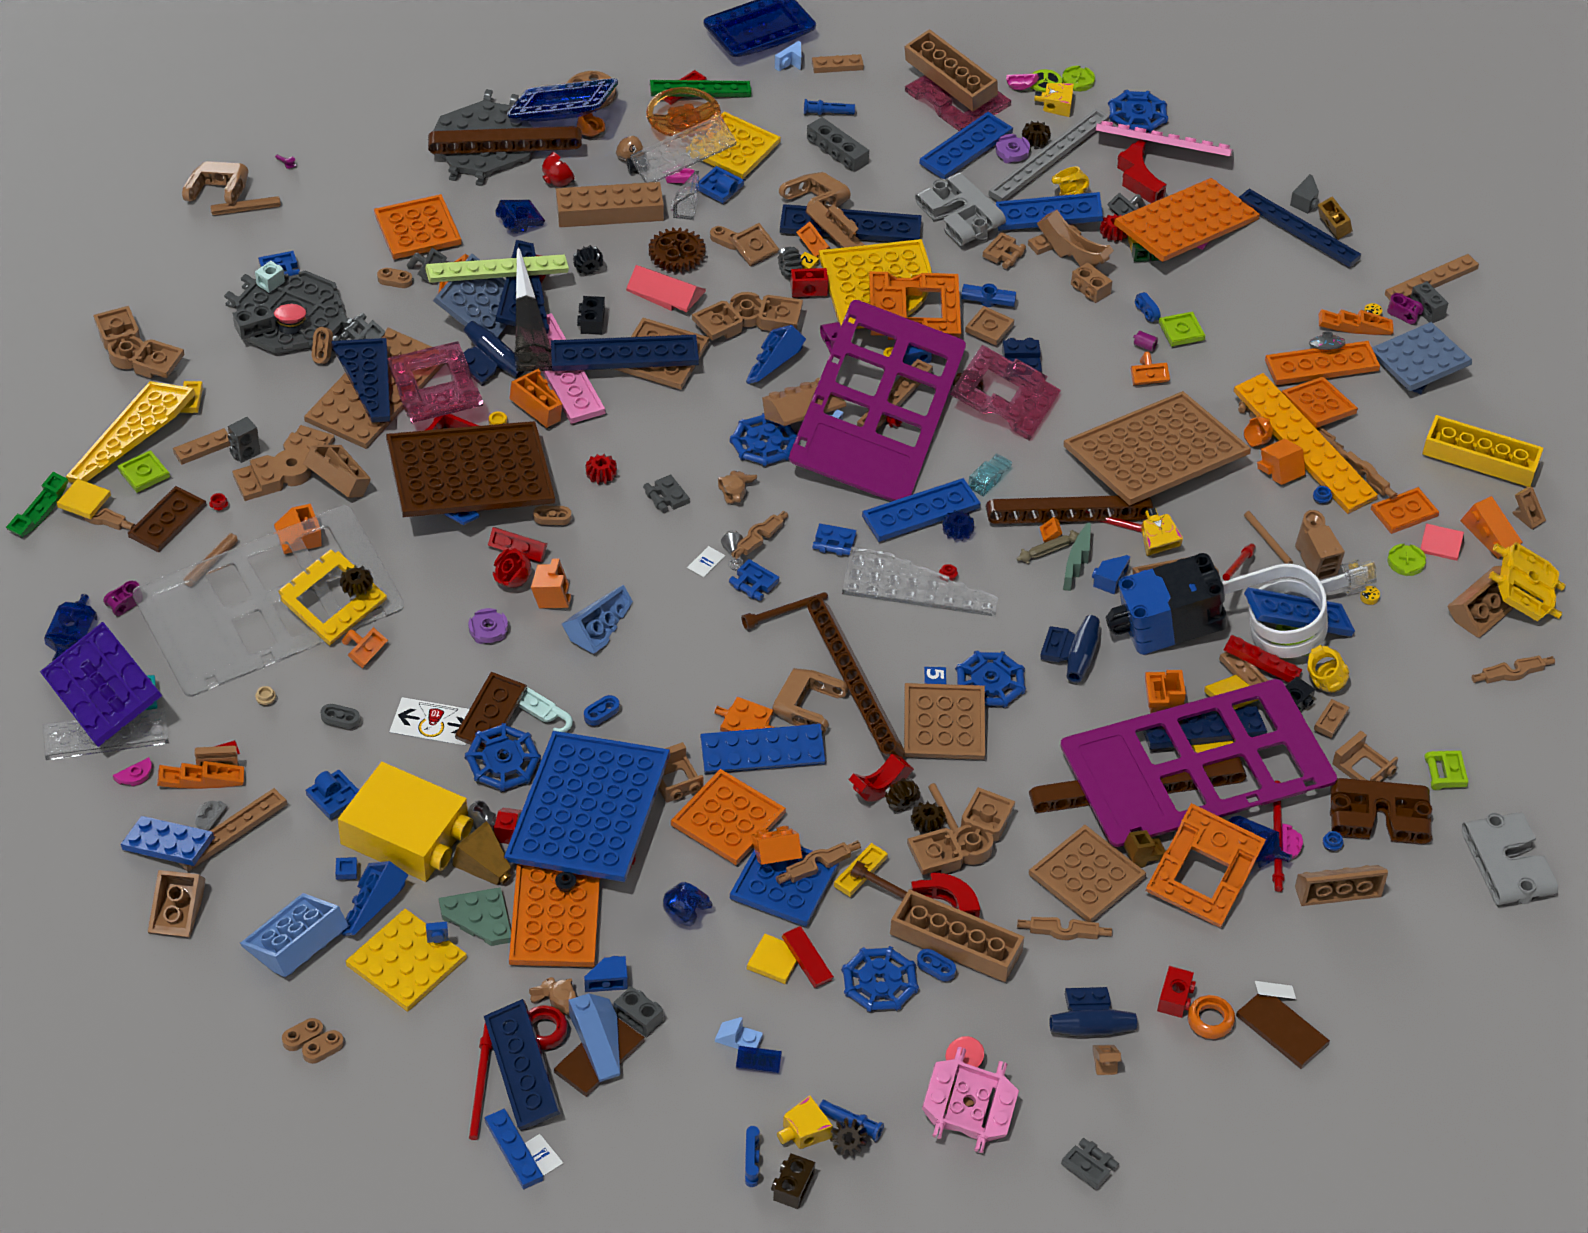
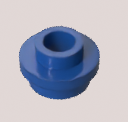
(1322, 494)
(1333, 841)

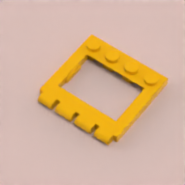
(344, 618)

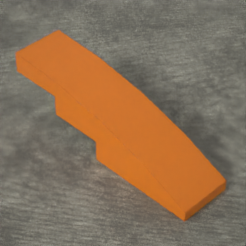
(1359, 323)
(201, 777)

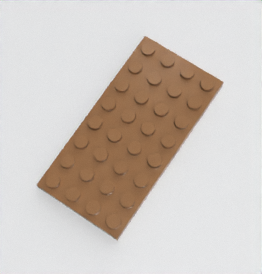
(341, 409)

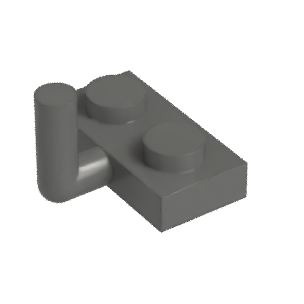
(1122, 206)
(433, 257)

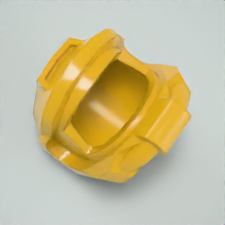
(1071, 181)
(1332, 674)

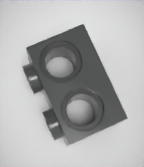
(1434, 304)
(254, 321)
(243, 440)
(635, 1014)

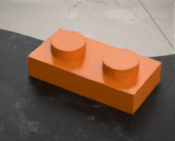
(812, 239)

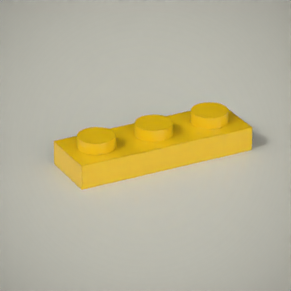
(872, 858)

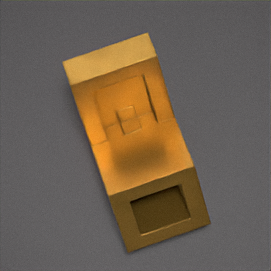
(1143, 848)

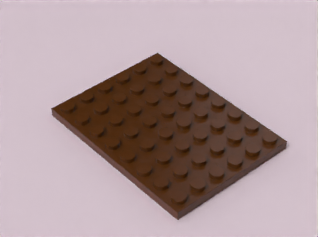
(469, 469)

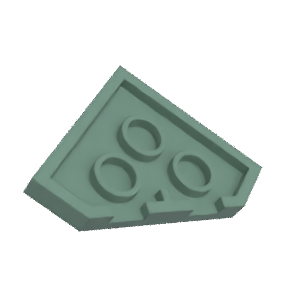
(479, 914)

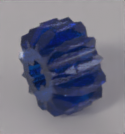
(958, 525)

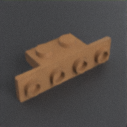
(835, 224)

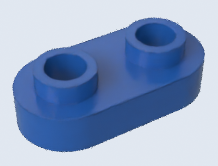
(1147, 306)
(599, 710)
(937, 965)

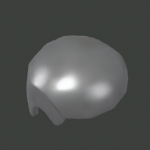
(480, 814)

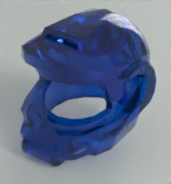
(683, 900)

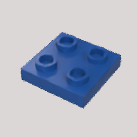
(720, 184)
(332, 793)

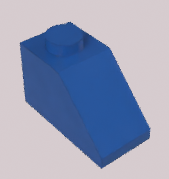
(1110, 572)
(607, 975)

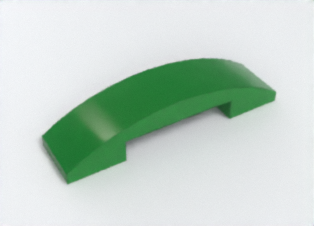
(41, 507)

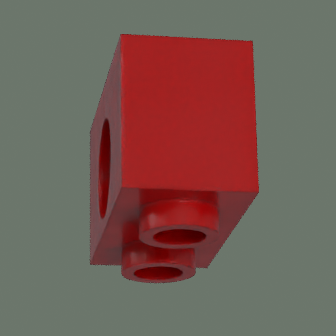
(809, 282)
(1176, 981)

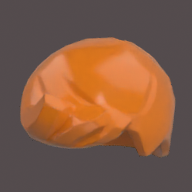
(590, 125)
(1258, 431)

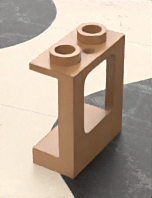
(1354, 751)
(679, 761)

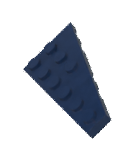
(507, 307)
(368, 372)

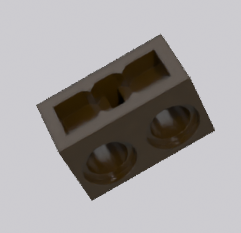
(797, 1182)

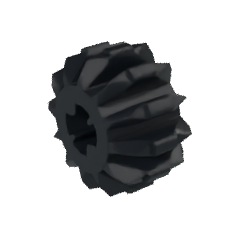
(588, 259)

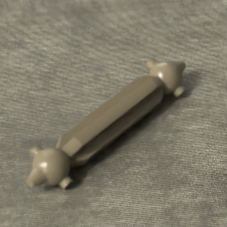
(1047, 547)

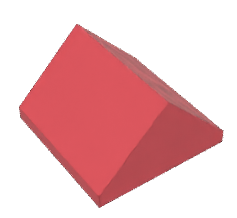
(1441, 541)

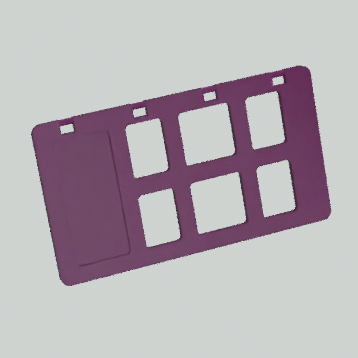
(859, 453)
(1128, 788)

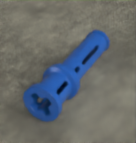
(823, 107)
(837, 1113)

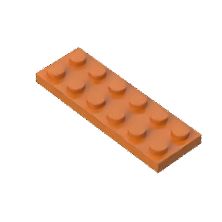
(1317, 363)

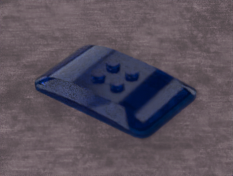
(759, 26)
(562, 100)

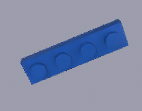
(514, 1148)

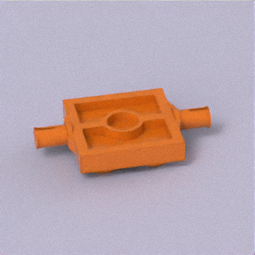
(744, 716)

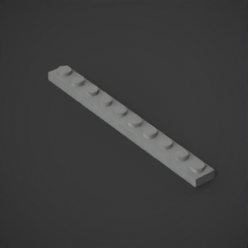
(1047, 156)

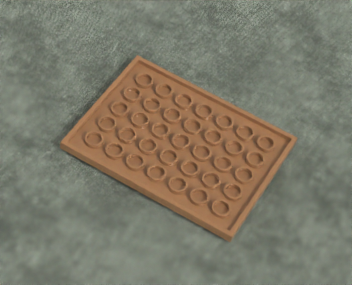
(1156, 447)

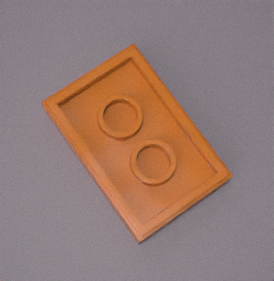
(1404, 511)

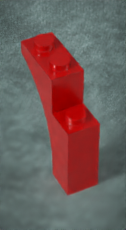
(1137, 176)

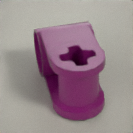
(1403, 308)
(829, 333)
(122, 599)

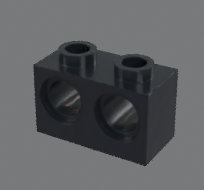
(592, 315)

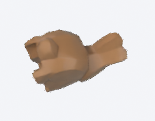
(734, 486)
(558, 993)

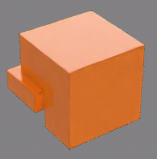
(1283, 461)
(551, 586)
(1164, 690)

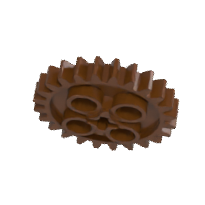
(686, 253)

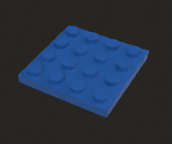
(789, 900)

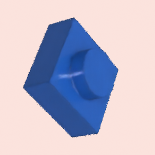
(346, 868)
(437, 932)

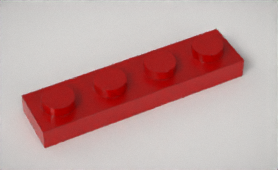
(1262, 659)

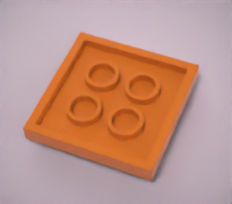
(1320, 402)

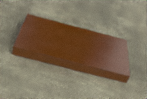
(166, 519)
(491, 707)
(1283, 1029)
(577, 1068)

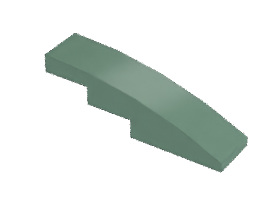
(1078, 554)

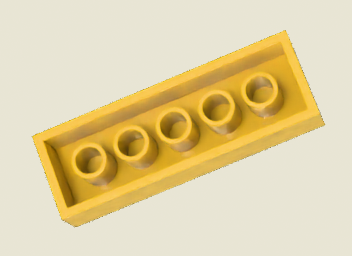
(1482, 451)

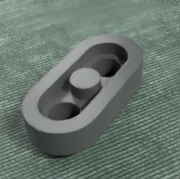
(341, 716)

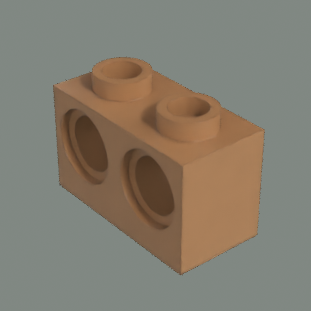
(1091, 282)

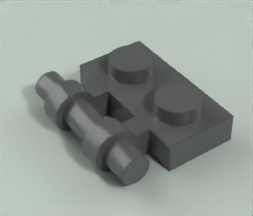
(369, 331)
(671, 492)
(1087, 1167)

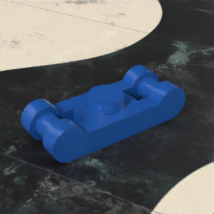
(752, 1156)

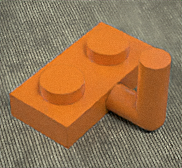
(1149, 372)
(366, 647)

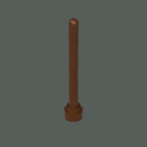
(750, 620)
(860, 871)

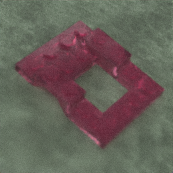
(927, 89)
(438, 399)
(1028, 404)

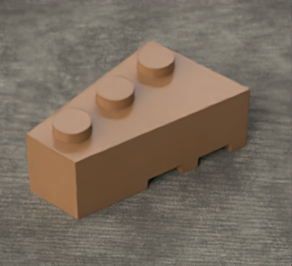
(338, 469)

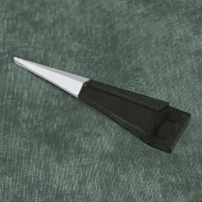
(531, 340)

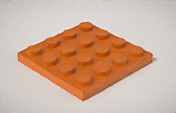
(417, 226)
(727, 815)

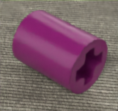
(1145, 341)

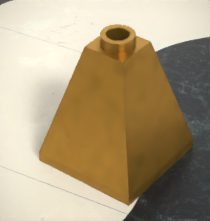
(482, 856)

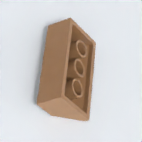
(793, 403)
(1480, 605)
(1341, 885)

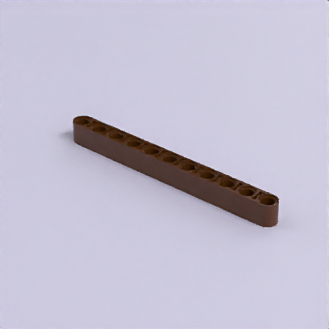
(855, 677)
(1070, 794)

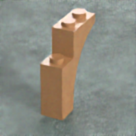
(1069, 242)

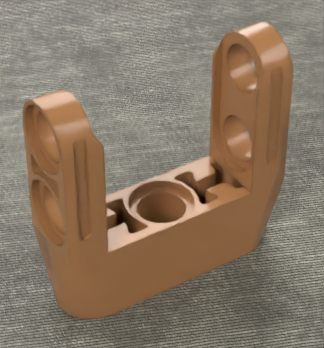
(217, 173)
(820, 184)
(796, 688)

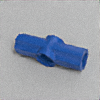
(988, 295)

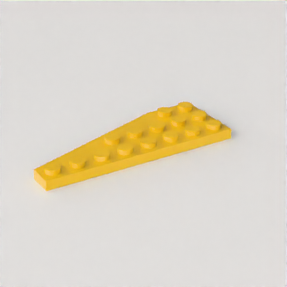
(142, 417)

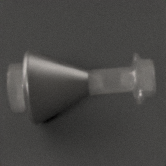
(730, 543)

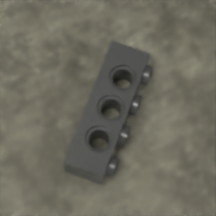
(838, 144)

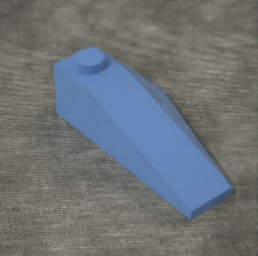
(596, 622)
(598, 1031)

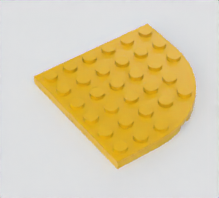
(850, 268)

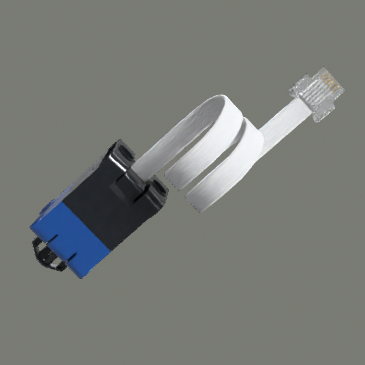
(1188, 596)

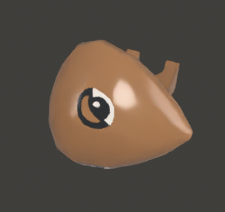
(628, 147)

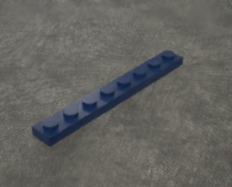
(1301, 228)

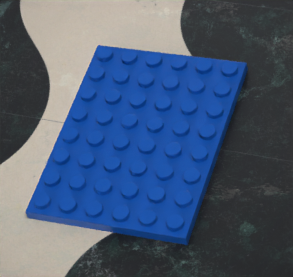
(588, 806)

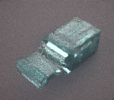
(988, 474)

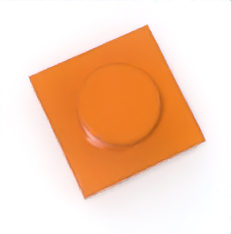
(1051, 530)

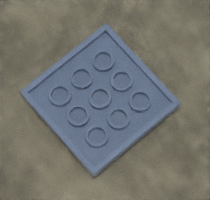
(473, 301)
(1421, 356)

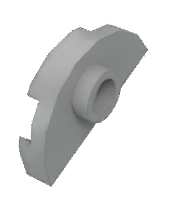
(208, 814)

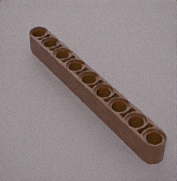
(504, 140)
(1043, 509)

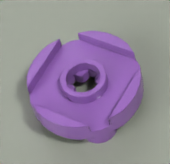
(1020, 148)
(485, 634)

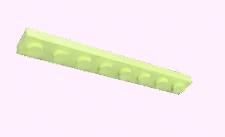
(495, 268)

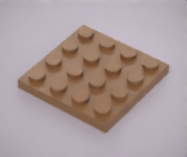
(672, 375)
(944, 721)
(1087, 873)

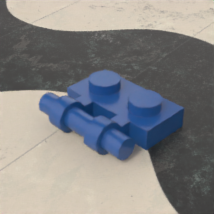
(286, 260)
(834, 539)
(758, 576)

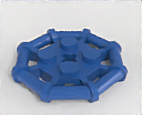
(1139, 101)
(769, 451)
(1001, 674)
(500, 767)
(879, 968)

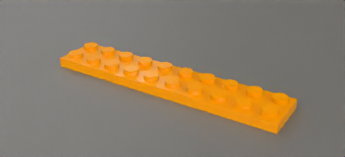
(1319, 455)

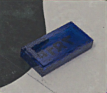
(758, 1059)

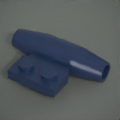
(487, 354)
(1076, 648)
(1091, 1014)

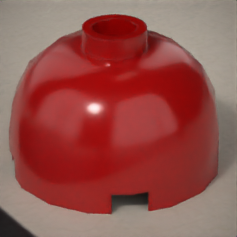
(556, 171)
(512, 568)

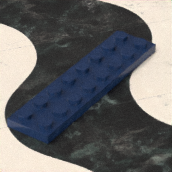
(870, 224)
(624, 352)

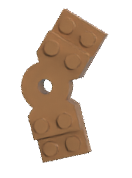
(748, 311)
(126, 349)
(269, 473)
(969, 844)

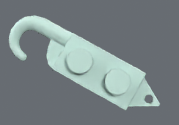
(544, 709)

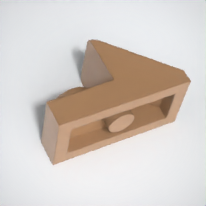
(1529, 508)
(1106, 1059)

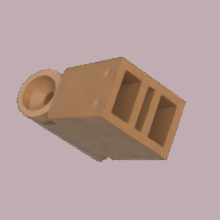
(1319, 546)

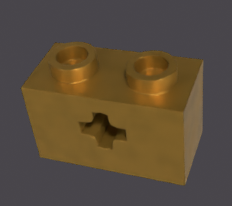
(1335, 218)

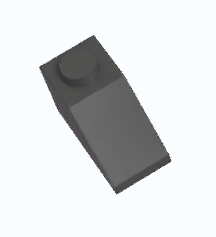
(1305, 195)

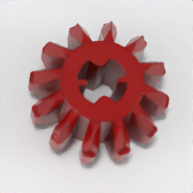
(1111, 231)
(601, 468)

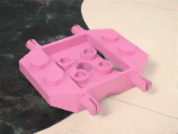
(977, 1085)

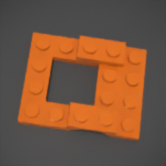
(890, 295)
(1214, 839)

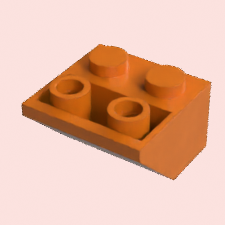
(294, 516)
(776, 845)

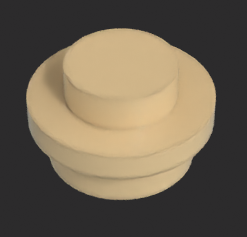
(265, 695)

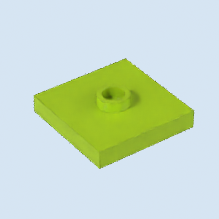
(1182, 329)
(143, 471)

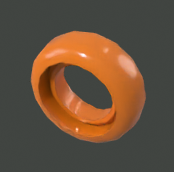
(1210, 1031)

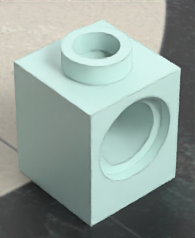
(269, 276)

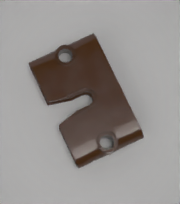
(1404, 805)

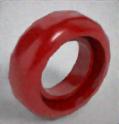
(555, 1015)

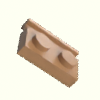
(218, 754)

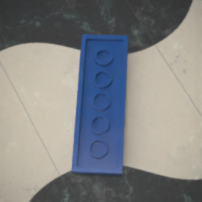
(965, 145)
(1073, 208)
(920, 509)
(1296, 611)
(762, 748)

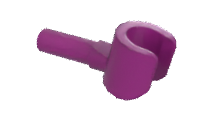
(289, 162)

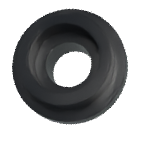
(565, 886)

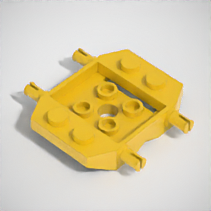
(1516, 570)

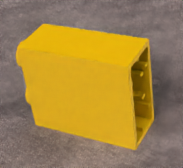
(405, 821)

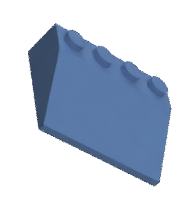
(295, 934)

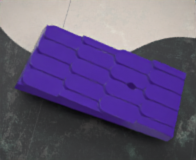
(100, 684)

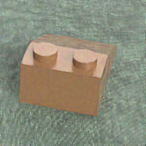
(176, 903)

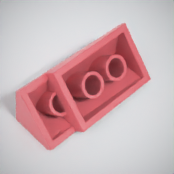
(663, 289)

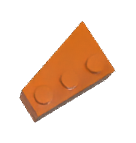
(536, 398)
(1490, 525)

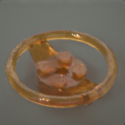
(681, 117)

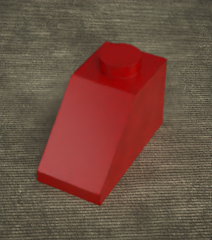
(505, 824)

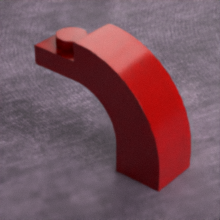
(874, 786)
(949, 889)

